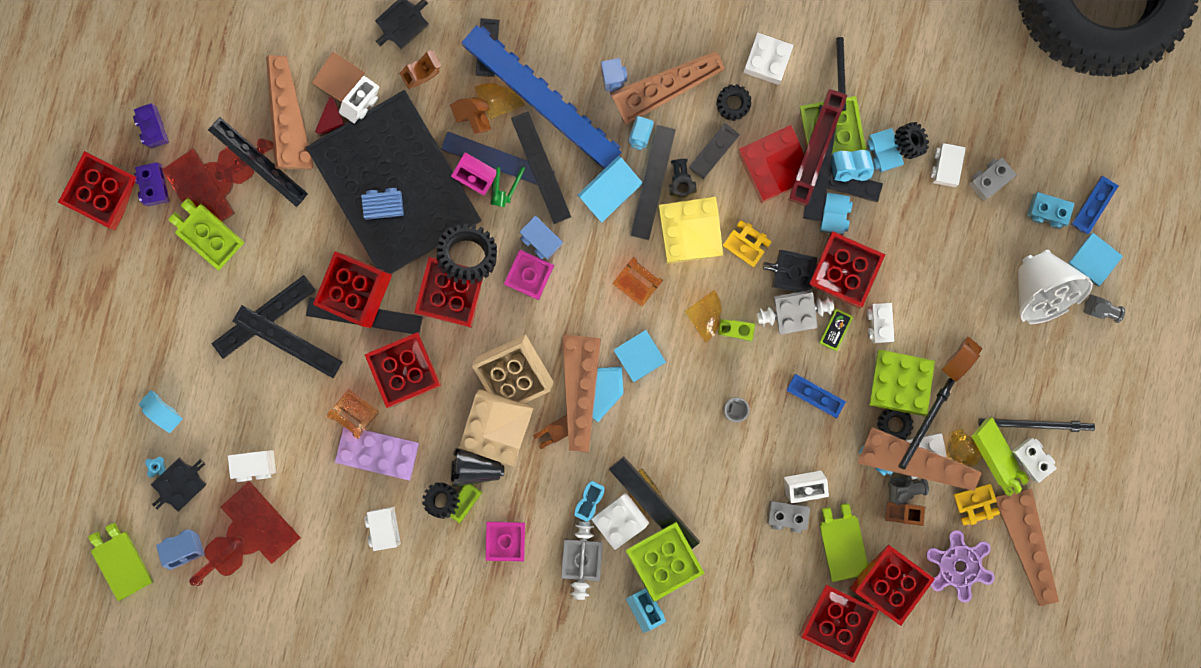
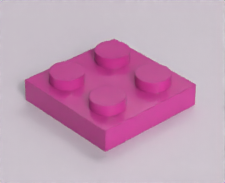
(529, 274)
(505, 541)

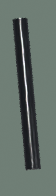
(841, 67)

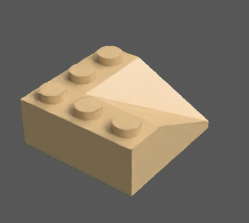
(513, 371)
(496, 427)

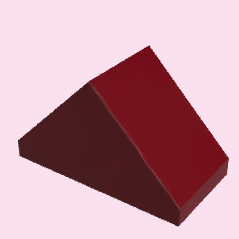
(330, 118)

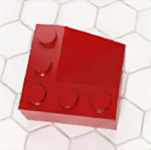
(773, 163)
(98, 191)
(846, 269)
(352, 289)
(446, 299)
(402, 370)
(892, 584)
(839, 623)

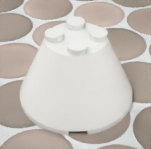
(1049, 287)

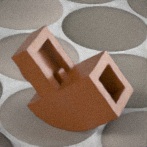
(421, 70)
(472, 110)
(962, 359)
(905, 513)

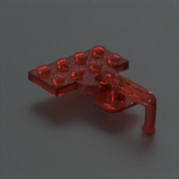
(202, 181)
(259, 527)

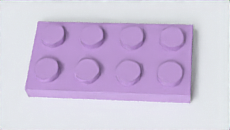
(378, 453)

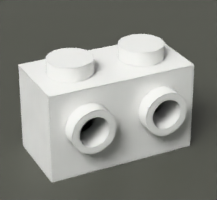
(359, 99)
(948, 165)
(881, 323)
(1034, 460)
(806, 486)

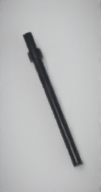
(942, 396)
(1073, 426)

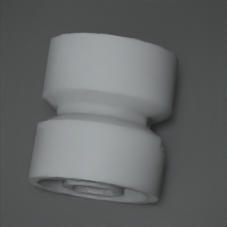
(736, 409)

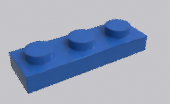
(1094, 205)
(815, 396)

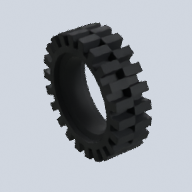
(466, 234)

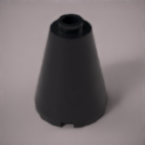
(473, 468)

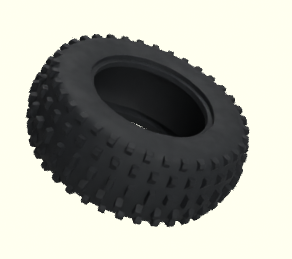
(1105, 49)

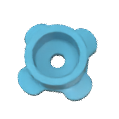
(159, 462)

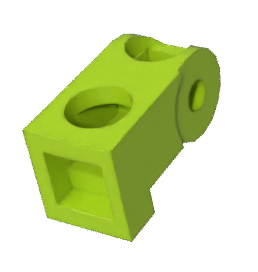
(736, 329)

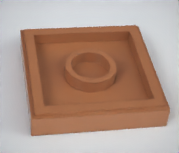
(337, 77)

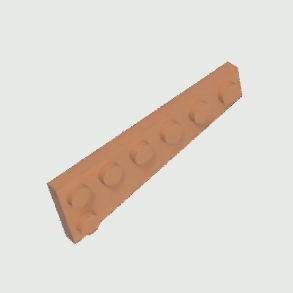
(658, 89)
(286, 119)
(581, 372)
(887, 451)
(1024, 528)

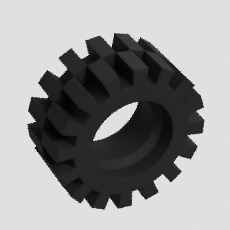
(733, 113)
(911, 140)
(906, 420)
(450, 506)

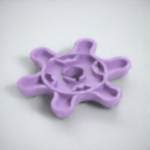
(973, 568)

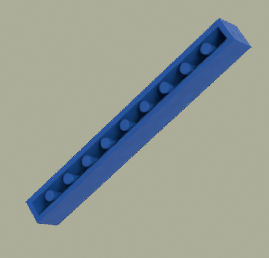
(540, 97)

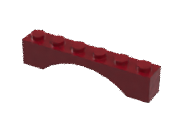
(817, 147)

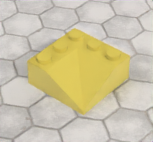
(690, 230)

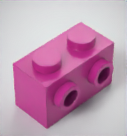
(474, 173)

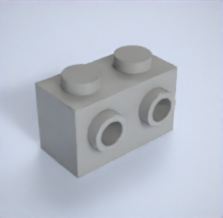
(992, 179)
(788, 515)

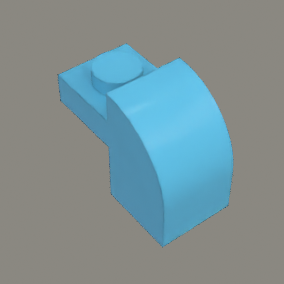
(160, 412)

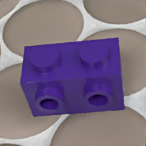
(151, 126)
(151, 184)

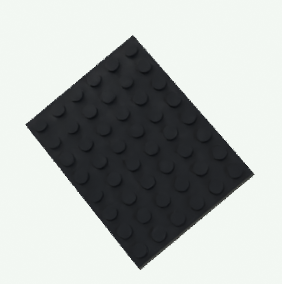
(393, 151)

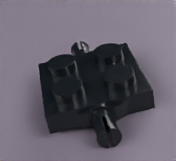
(401, 22)
(792, 271)
(178, 484)

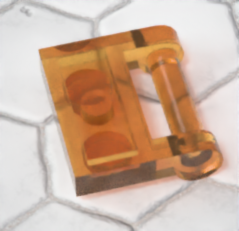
(632, 286)
(356, 408)

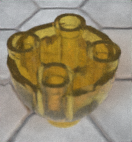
(963, 448)

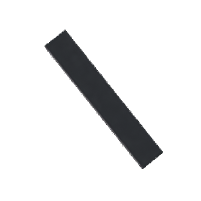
(257, 161)
(541, 167)
(653, 182)
(816, 204)
(271, 310)
(384, 319)
(287, 341)
(649, 498)

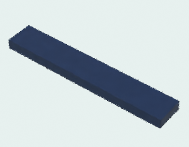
(492, 157)

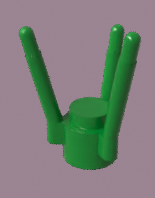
(499, 197)

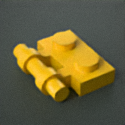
(743, 248)
(970, 500)

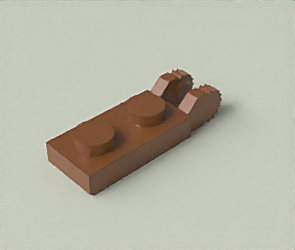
(557, 431)

